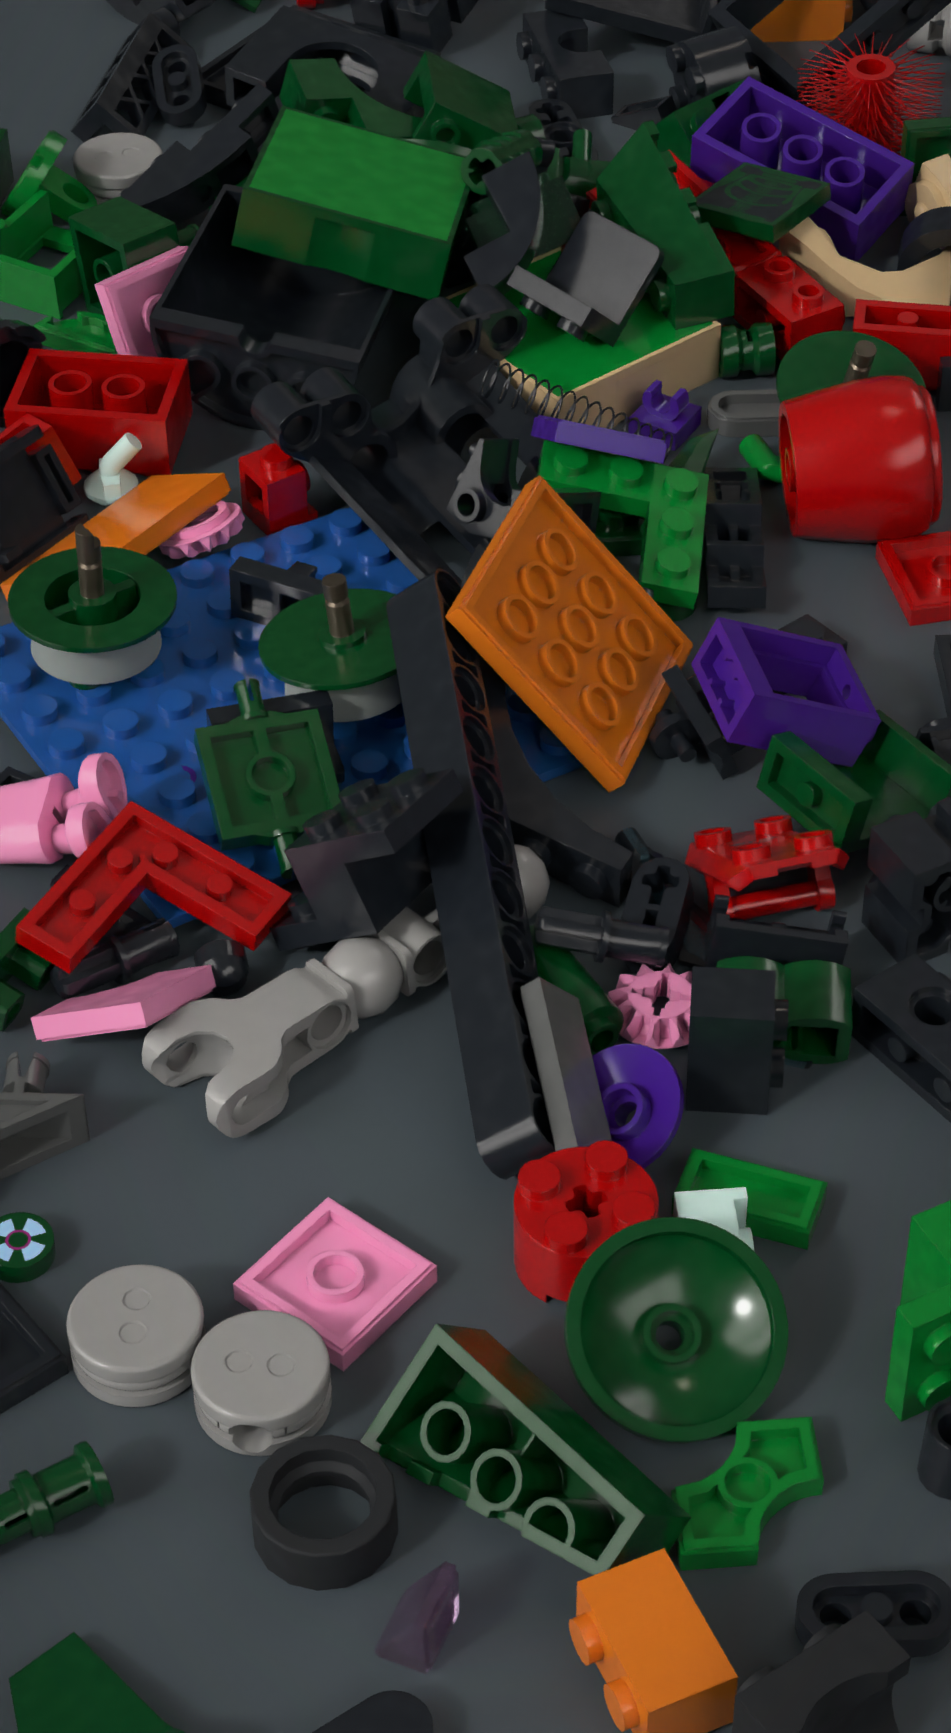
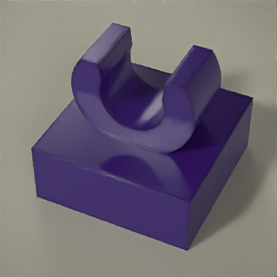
(666, 412)

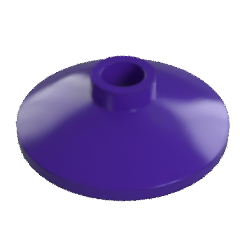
(642, 1081)

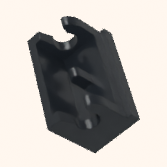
(774, 941)

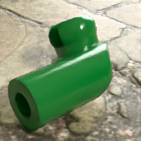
(760, 456)

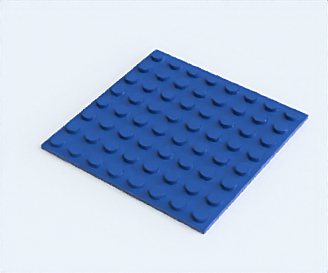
(203, 653)

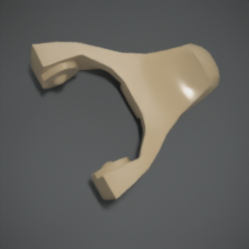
(849, 280)

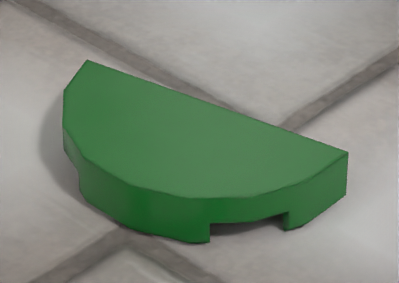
(83, 334)

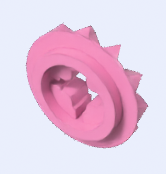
(206, 531)
(635, 999)

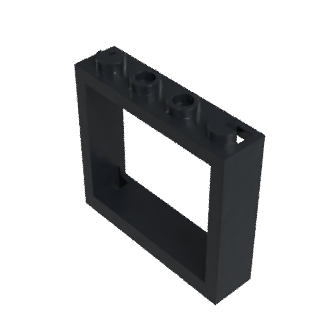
(884, 18)

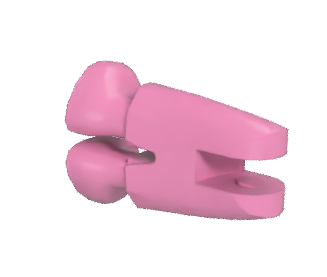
(50, 819)

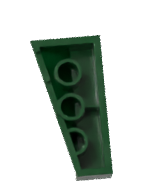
(645, 198)
(519, 1454)

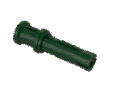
(53, 1494)

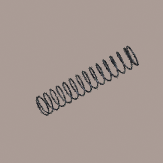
(493, 380)

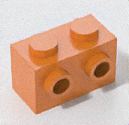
(653, 1649)

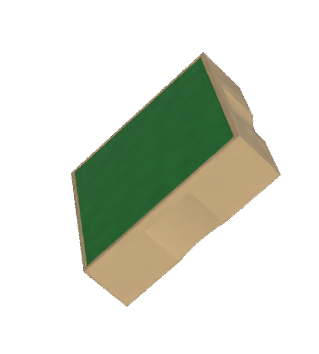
(607, 374)

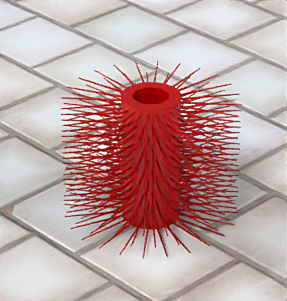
(871, 94)

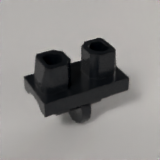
(681, 731)

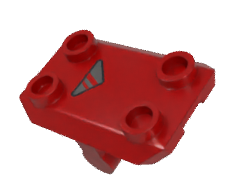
(762, 853)

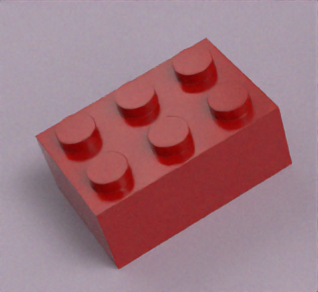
(102, 397)

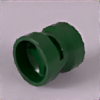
(747, 350)

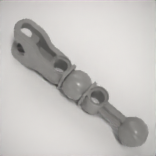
(302, 1014)

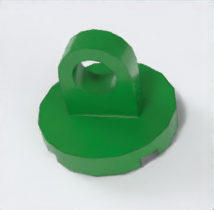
(65, 193)

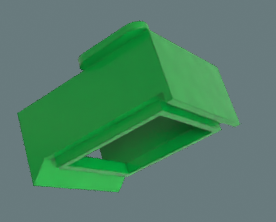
(29, 284)

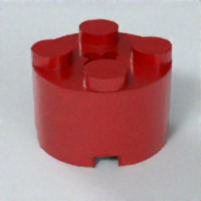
(572, 1206)

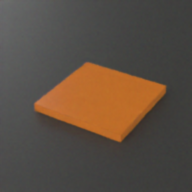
(570, 632)

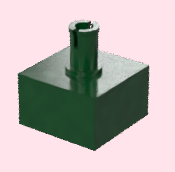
(117, 238)

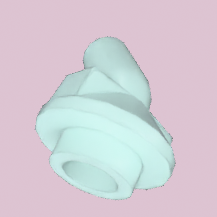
(111, 479)

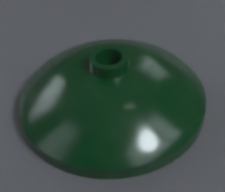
(717, 1301)

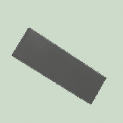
(564, 1065)

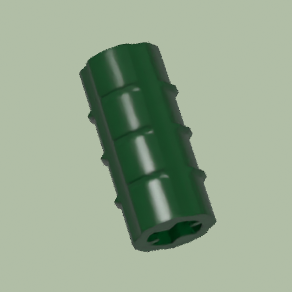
(496, 153)

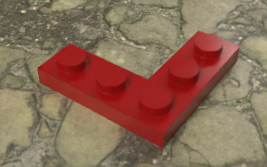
(152, 854)

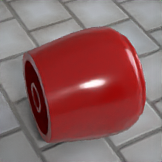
(861, 461)

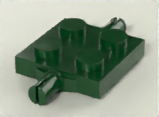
(265, 774)

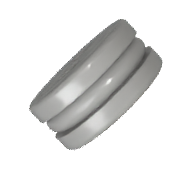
(113, 162)
(135, 1335)
(261, 1382)

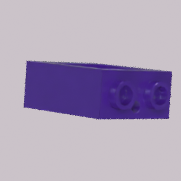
(747, 662)

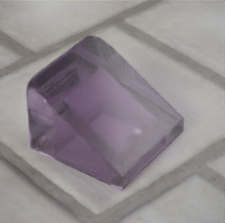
(422, 1620)

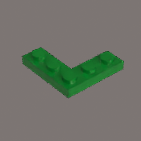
(667, 498)

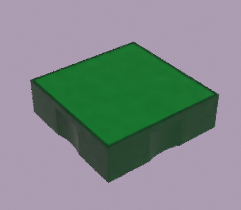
(354, 203)

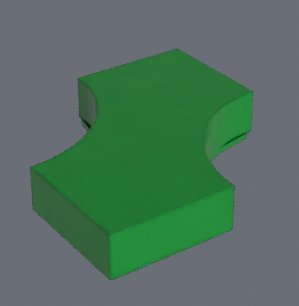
(728, 1510)

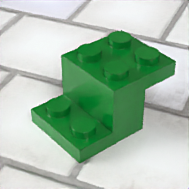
(922, 1328)

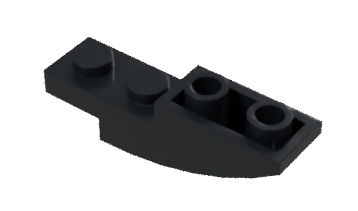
(187, 180)

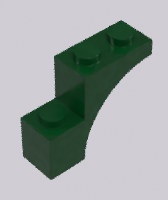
(324, 90)

